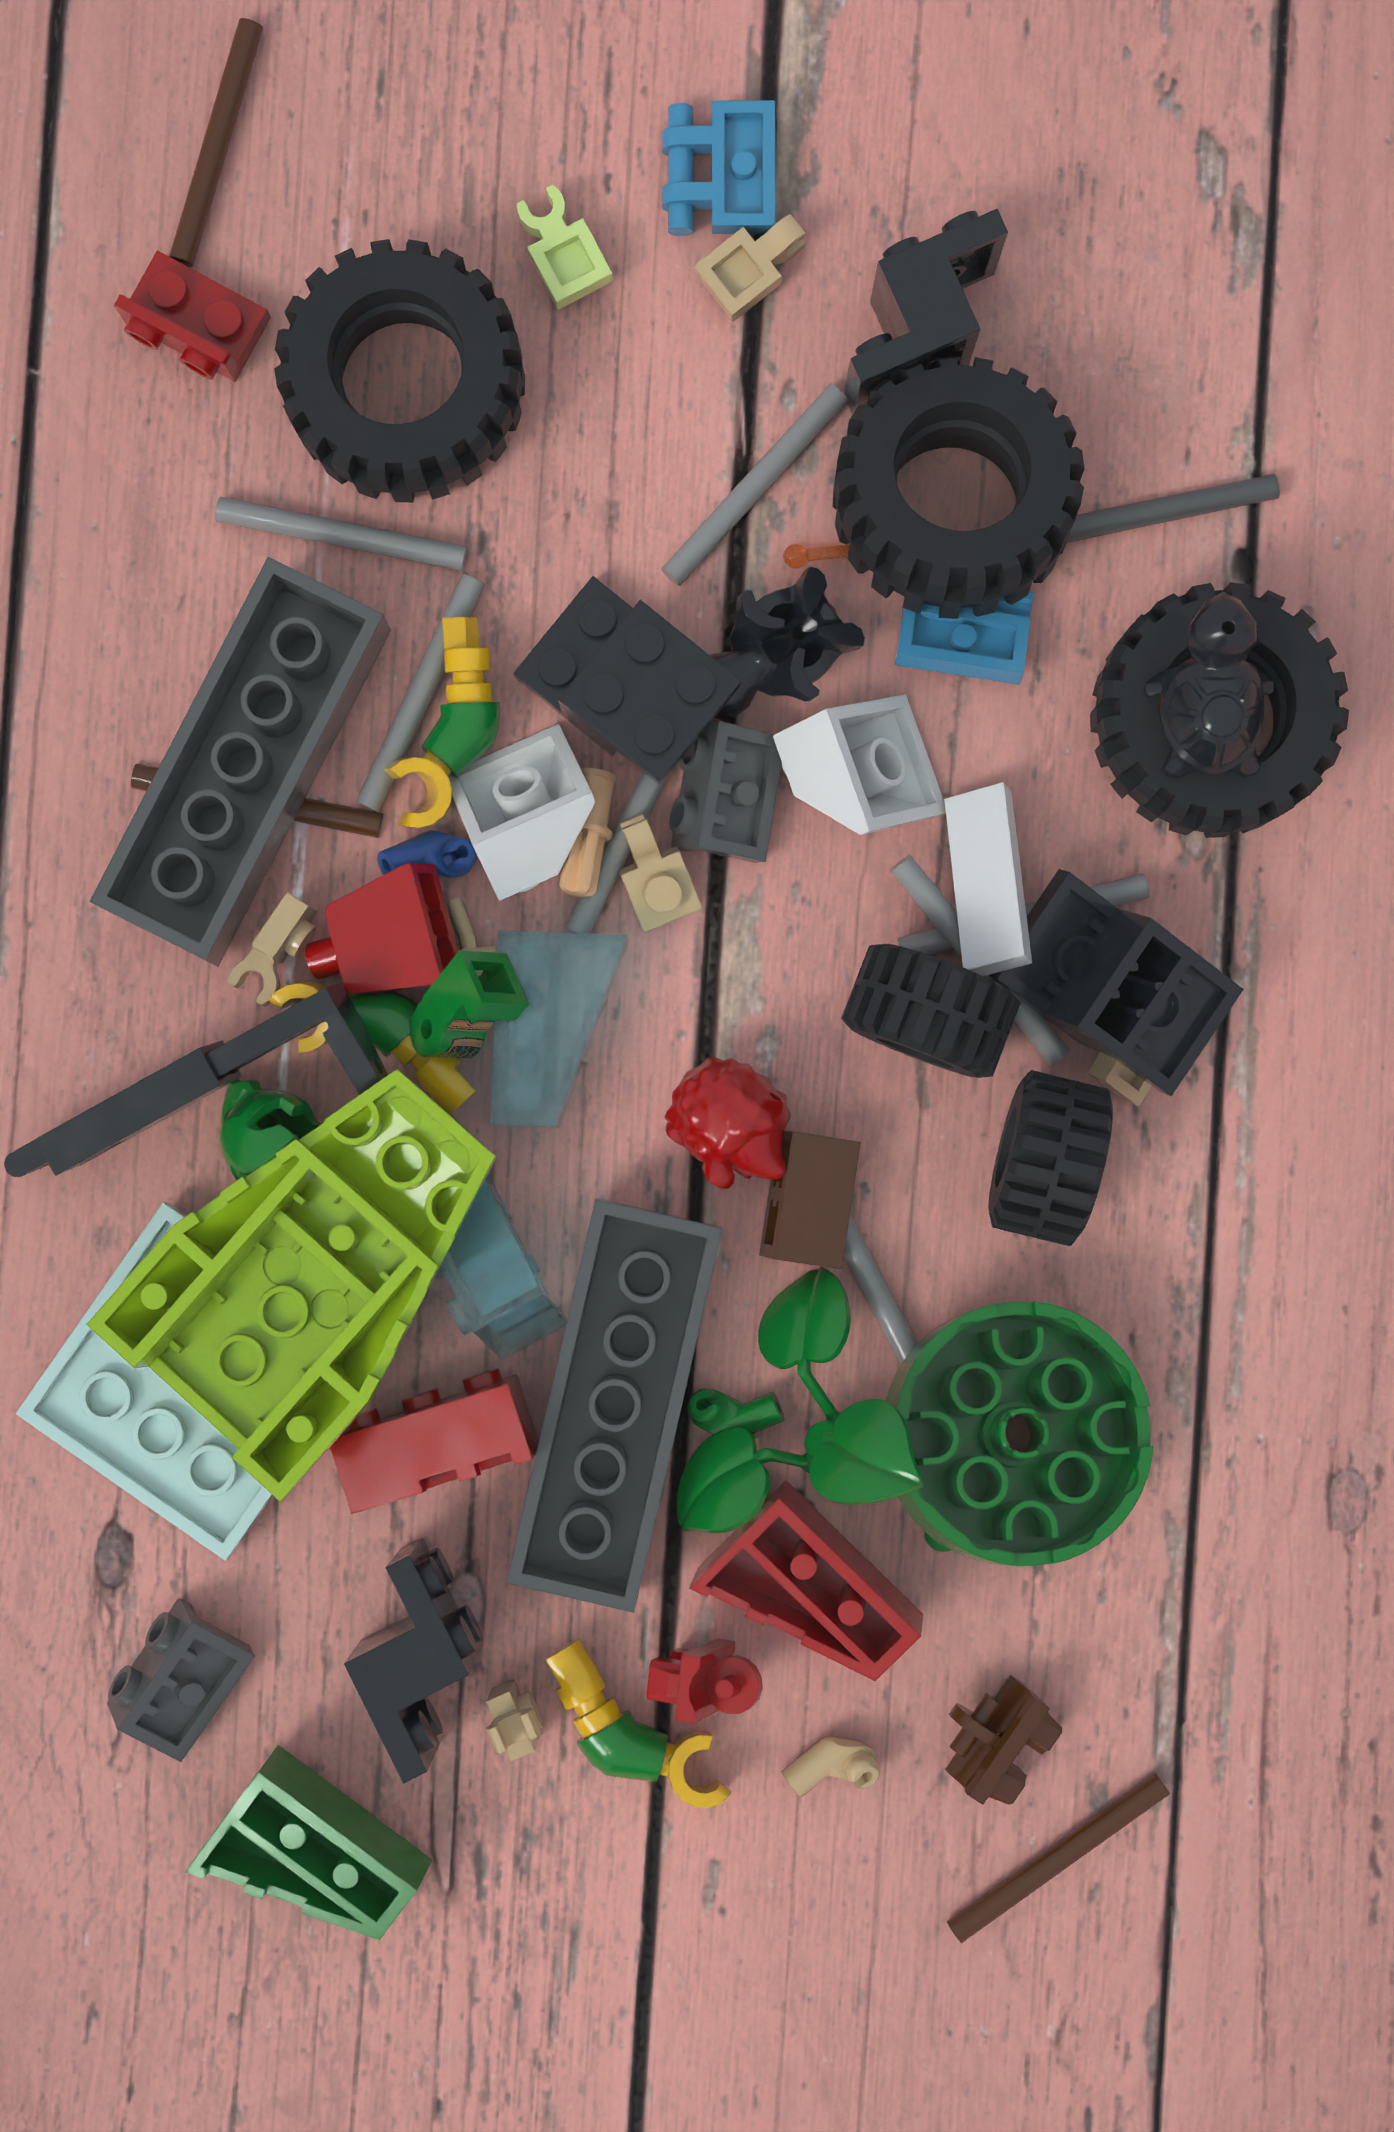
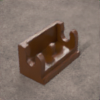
(812, 1201)

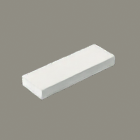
(988, 880)

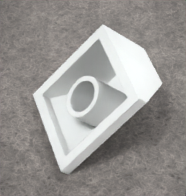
(862, 765)
(524, 809)

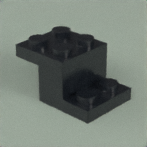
(924, 303)
(627, 679)
(1119, 983)
(415, 1658)

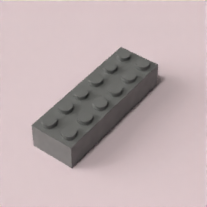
(242, 762)
(614, 1405)

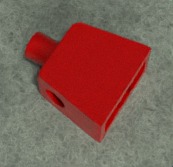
(387, 934)

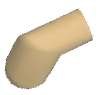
(833, 1758)

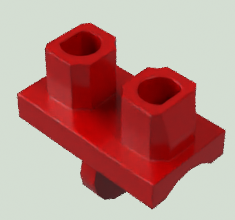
(705, 1681)

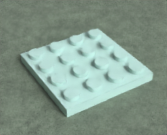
(141, 1429)

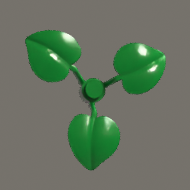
(849, 1457)

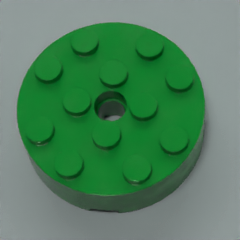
(1084, 1423)

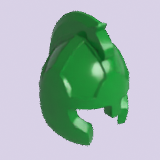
(260, 1124)

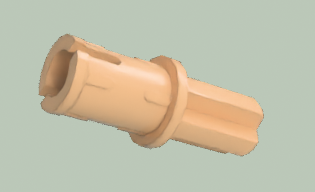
(583, 863)

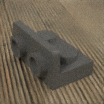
(727, 793)
(177, 1681)

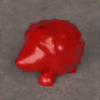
(730, 1121)

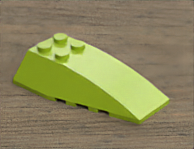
(302, 1278)

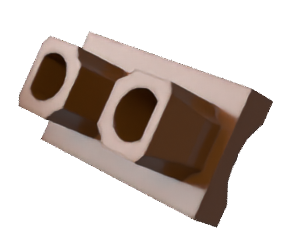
(994, 1738)

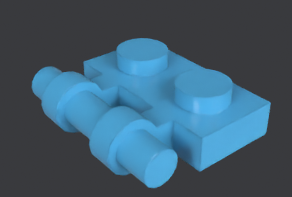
(741, 167)

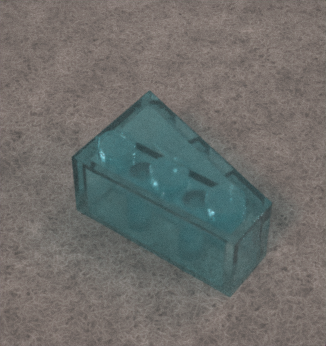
(547, 1045)
(497, 1280)

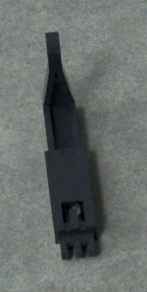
(199, 1076)

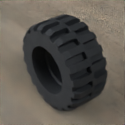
(383, 292)
(972, 412)
(1302, 703)

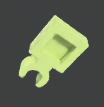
(565, 255)

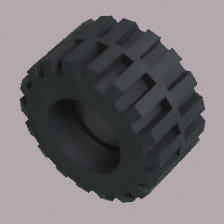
(931, 1010)
(1051, 1158)

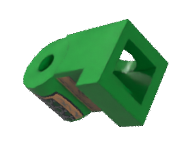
(465, 1006)

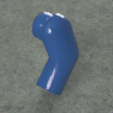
(450, 854)

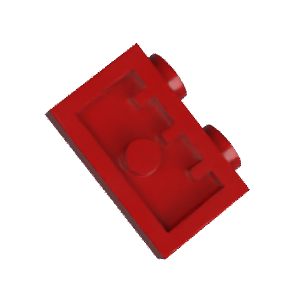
(193, 316)

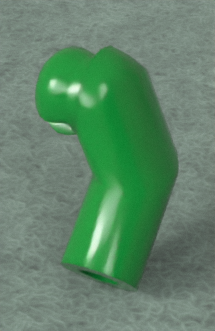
(717, 1411)

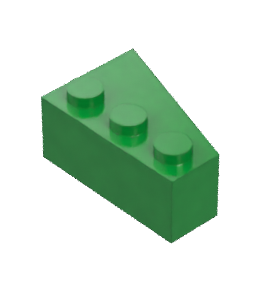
(313, 1849)

